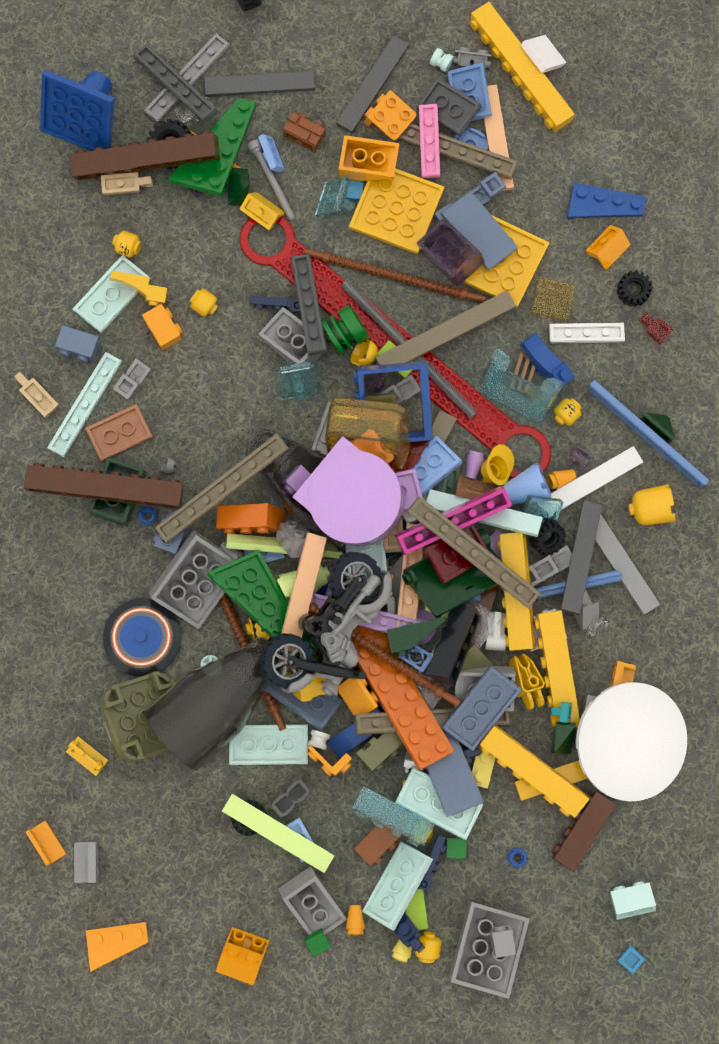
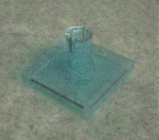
(333, 198)
(298, 380)
(543, 507)

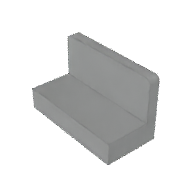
(86, 862)

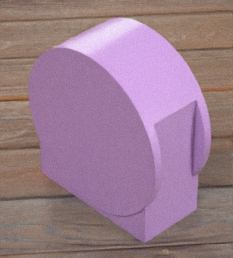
(353, 496)

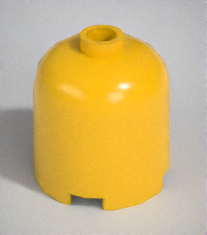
(653, 505)

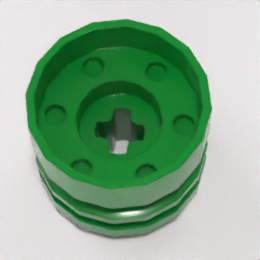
(345, 329)

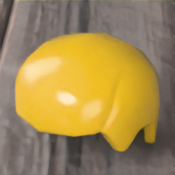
(366, 348)

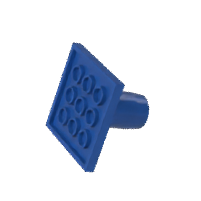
(78, 110)

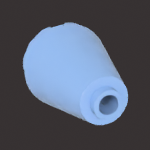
(527, 483)

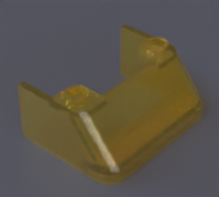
(369, 422)

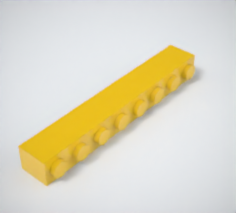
(522, 69)

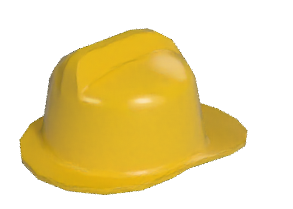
(498, 465)

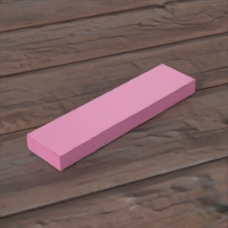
(429, 141)

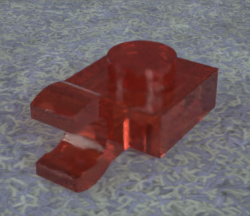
(657, 329)

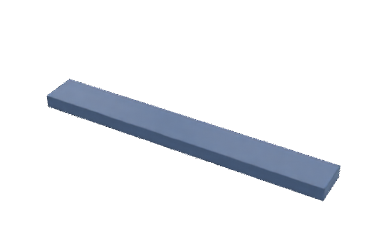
(648, 434)

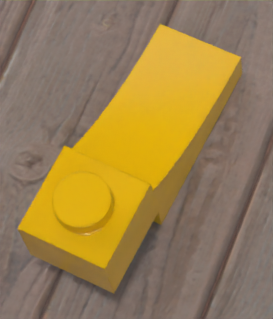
(153, 294)

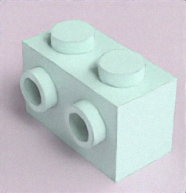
(632, 900)

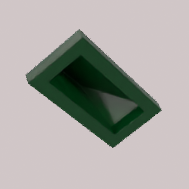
(238, 186)
(659, 424)
(563, 737)

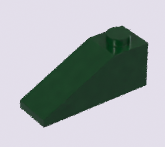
(408, 636)

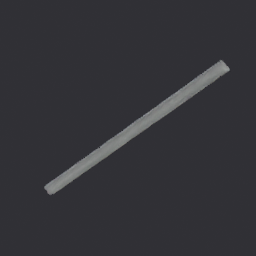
(399, 340)

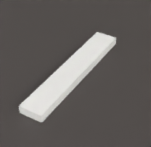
(598, 477)

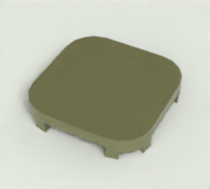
(125, 717)

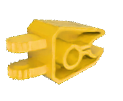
(528, 680)

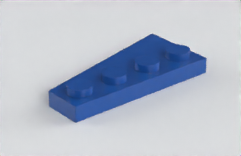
(599, 202)

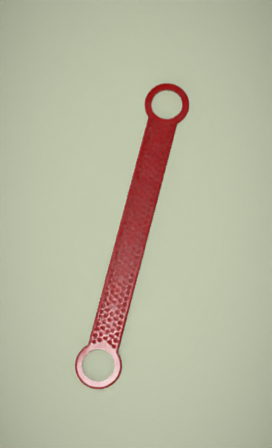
(487, 425)

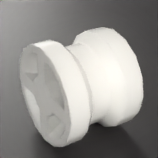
(319, 739)

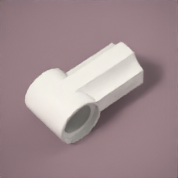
(496, 640)

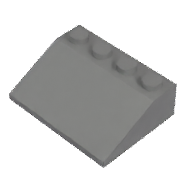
(185, 583)
(473, 958)

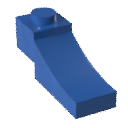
(545, 360)

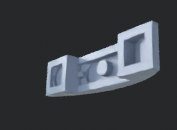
(485, 192)

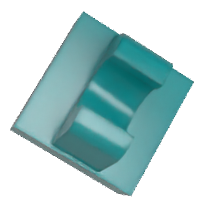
(563, 711)

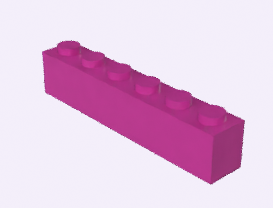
(461, 515)

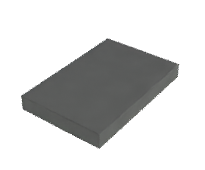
(454, 107)

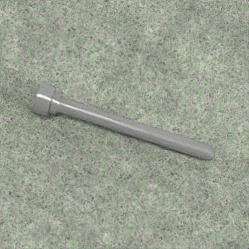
(256, 149)

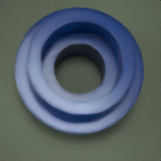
(143, 511)
(512, 862)

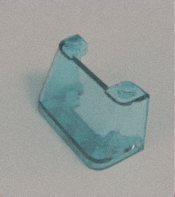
(516, 392)

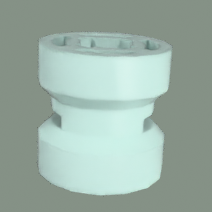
(441, 60)

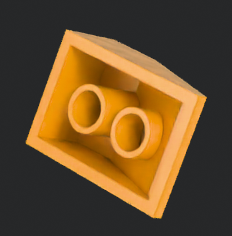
(367, 159)

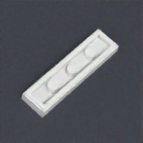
(586, 333)

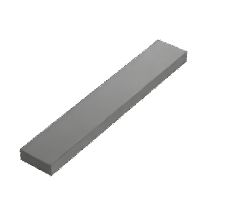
(191, 73)
(620, 561)

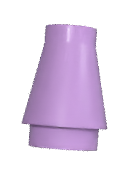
(473, 464)

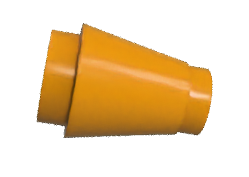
(558, 479)
(355, 922)

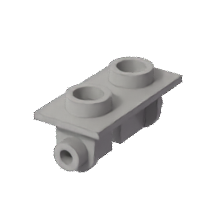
(464, 57)

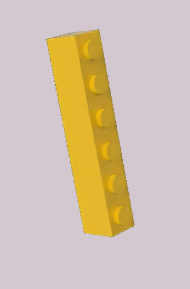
(518, 617)
(556, 663)
(534, 770)

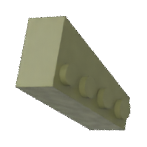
(379, 749)

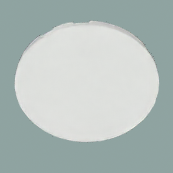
(631, 741)

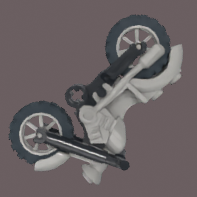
(330, 628)

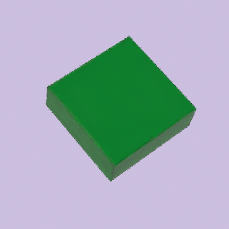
(456, 848)
(317, 942)

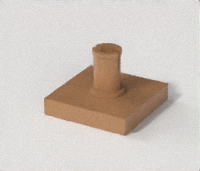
(472, 488)

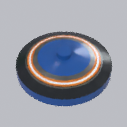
(141, 637)

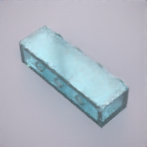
(394, 816)

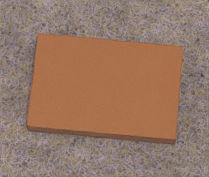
(119, 432)

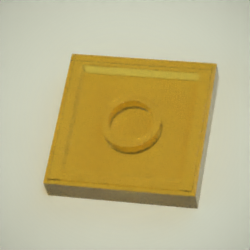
(553, 299)

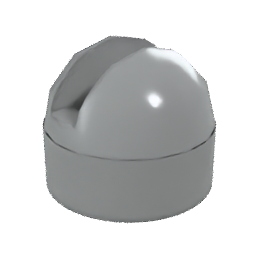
(168, 465)

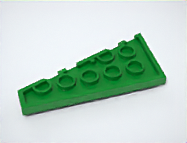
(213, 175)
(255, 591)

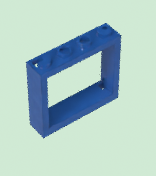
(426, 433)

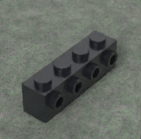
(454, 645)

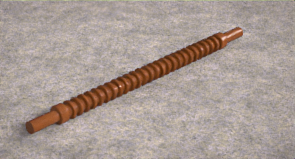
(463, 294)
(438, 690)
(273, 708)

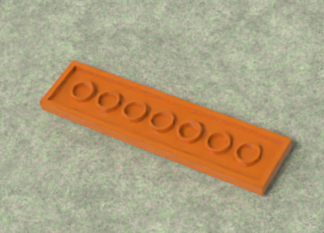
(402, 703)

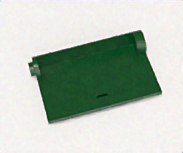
(445, 597)

